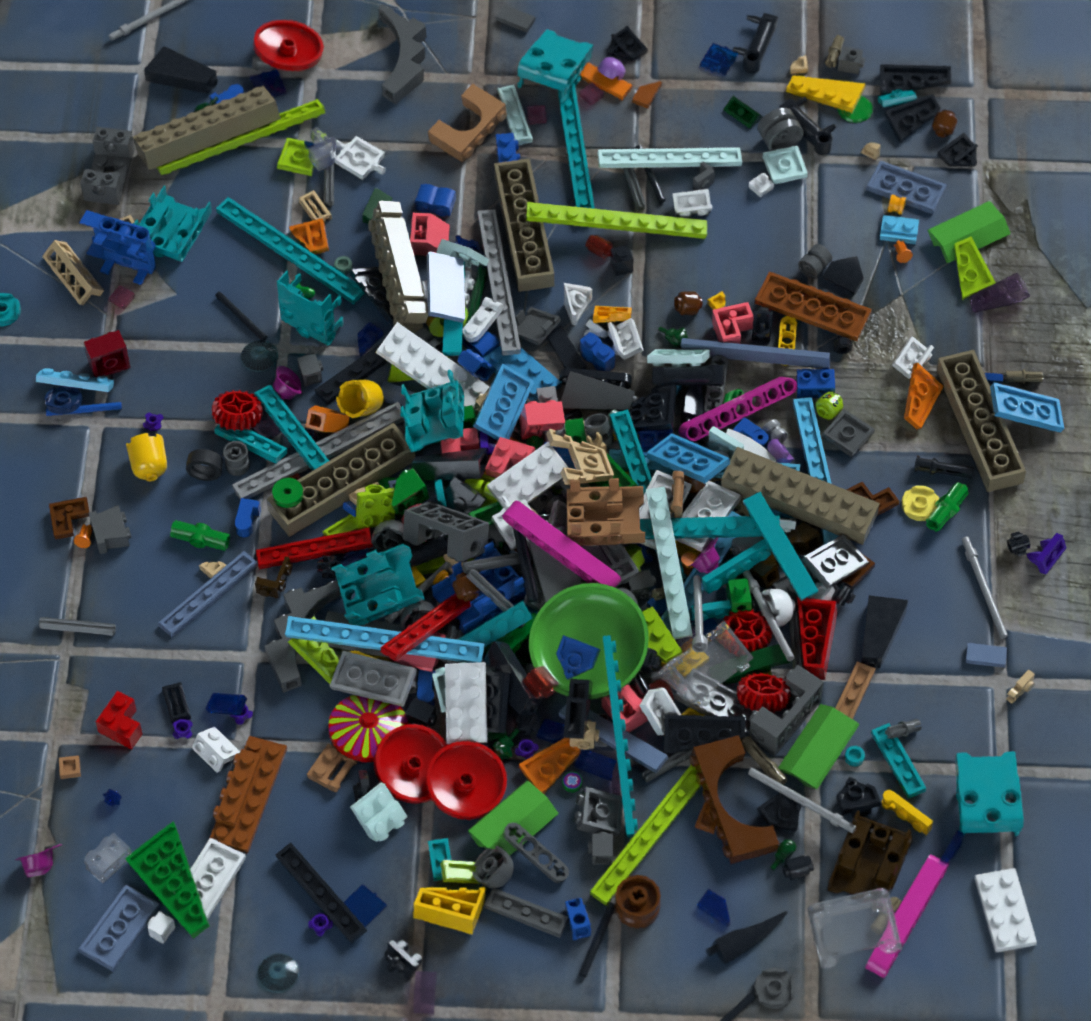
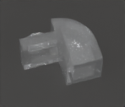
(324, 151)

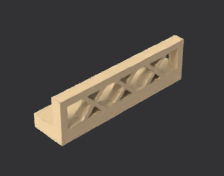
(82, 276)

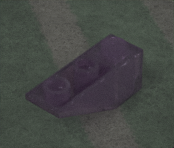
(1001, 294)

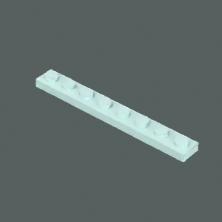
(668, 157)
(669, 563)

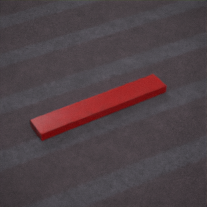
(314, 548)
(424, 627)

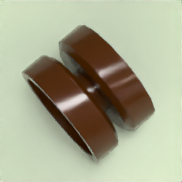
(637, 901)

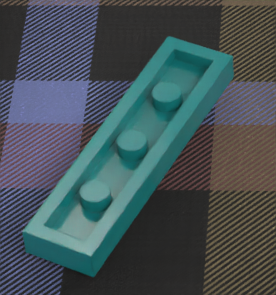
(254, 442)
(736, 566)
(499, 625)
(899, 762)

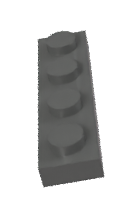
(526, 912)

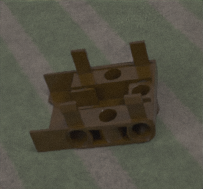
(869, 864)

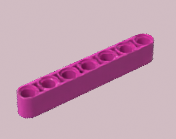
(746, 408)
(559, 545)
(910, 911)

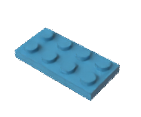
(527, 366)
(503, 403)
(1027, 407)
(688, 457)

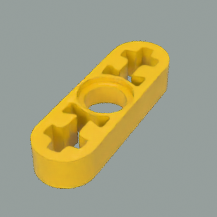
(786, 334)

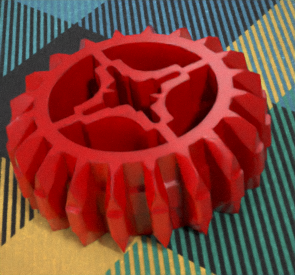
(237, 410)
(746, 627)
(764, 691)

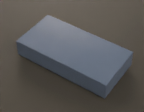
(986, 655)

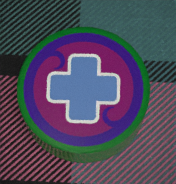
(572, 782)

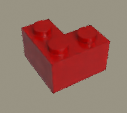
(116, 721)

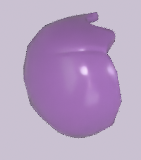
(611, 68)
(779, 452)

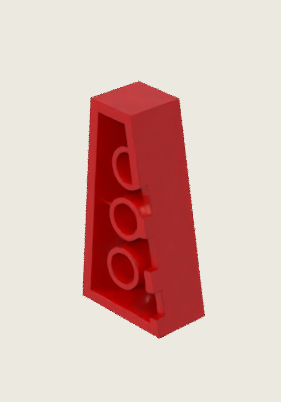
(817, 633)

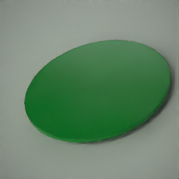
(861, 112)

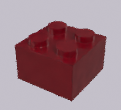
(107, 354)

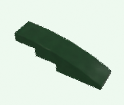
(762, 662)

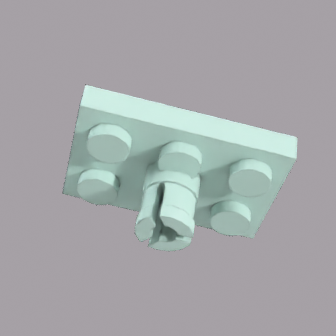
(678, 357)

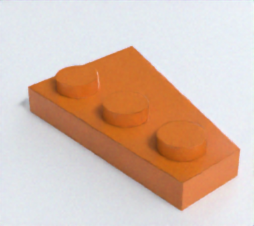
(921, 396)
(549, 764)

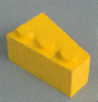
(450, 908)

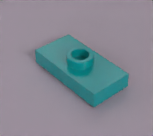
(897, 97)

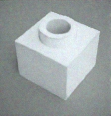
(160, 927)

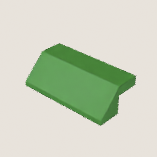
(981, 223)
(818, 746)
(525, 807)

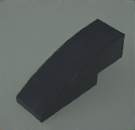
(577, 708)

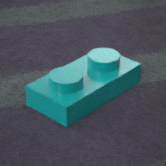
(711, 610)
(438, 851)

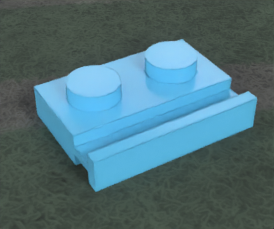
(899, 228)

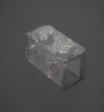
(107, 857)

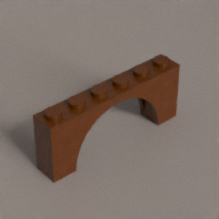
(739, 839)

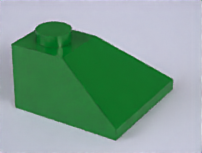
(408, 491)

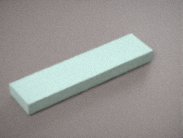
(515, 115)

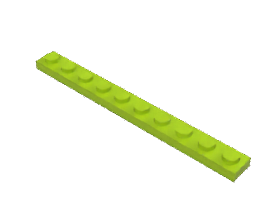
(288, 118)
(616, 220)
(646, 836)

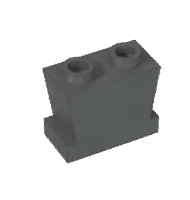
(110, 529)

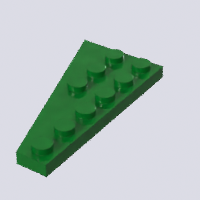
(167, 873)

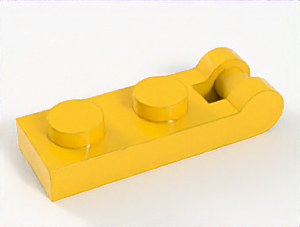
(906, 812)

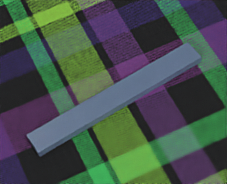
(761, 353)

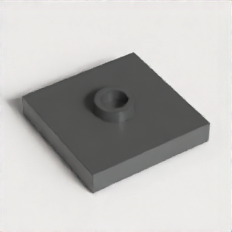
(848, 433)

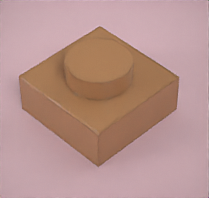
(70, 767)

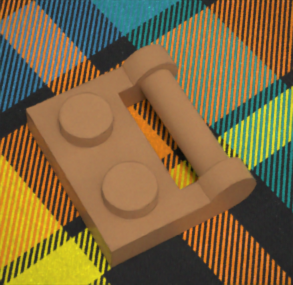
(677, 492)
(326, 766)

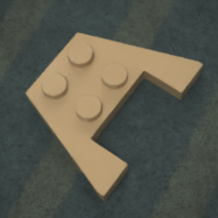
(589, 460)

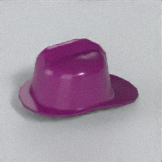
(286, 383)
(708, 559)
(38, 863)

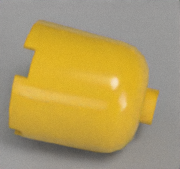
(359, 398)
(147, 456)

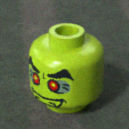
(829, 404)

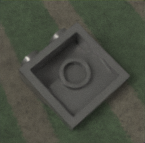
(598, 812)

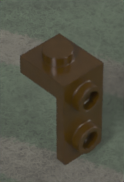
(274, 588)

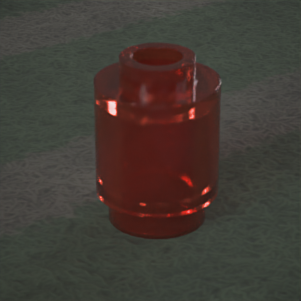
(599, 246)

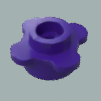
(153, 426)
(246, 714)
(180, 724)
(526, 744)
(320, 918)

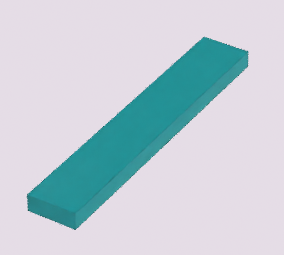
(453, 334)
(291, 427)
(780, 546)

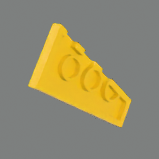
(829, 92)

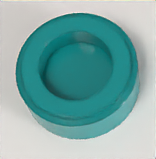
(854, 756)

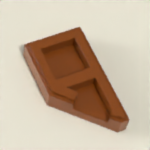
(646, 94)
(704, 820)

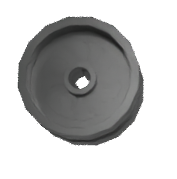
(780, 129)

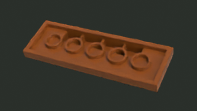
(813, 306)
(247, 793)

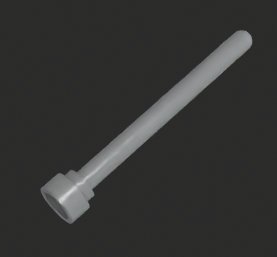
(699, 642)

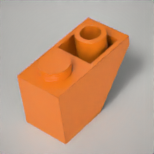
(326, 419)

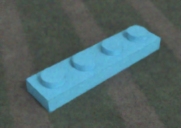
(83, 380)

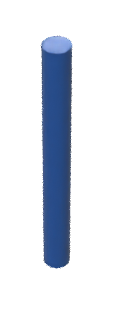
(92, 408)

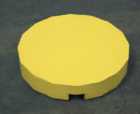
(919, 502)

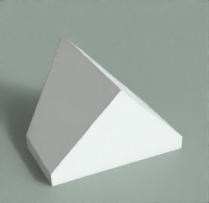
(576, 300)

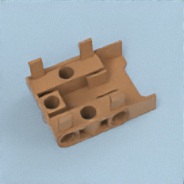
(611, 514)

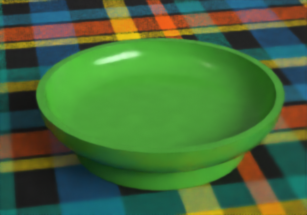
(588, 614)

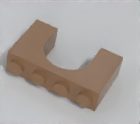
(463, 143)

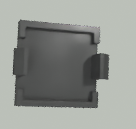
(535, 325)

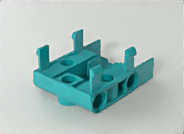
(554, 62)
(173, 225)
(309, 317)
(433, 414)
(387, 583)
(988, 785)

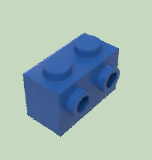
(506, 147)
(814, 382)

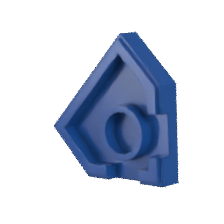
(576, 656)

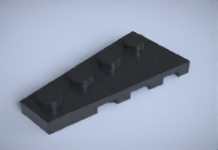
(912, 77)
(371, 284)
(690, 731)

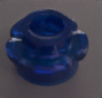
(112, 797)

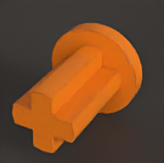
(903, 254)
(83, 539)
(686, 560)

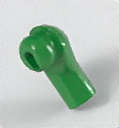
(307, 292)
(732, 395)

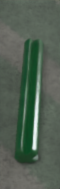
(477, 292)

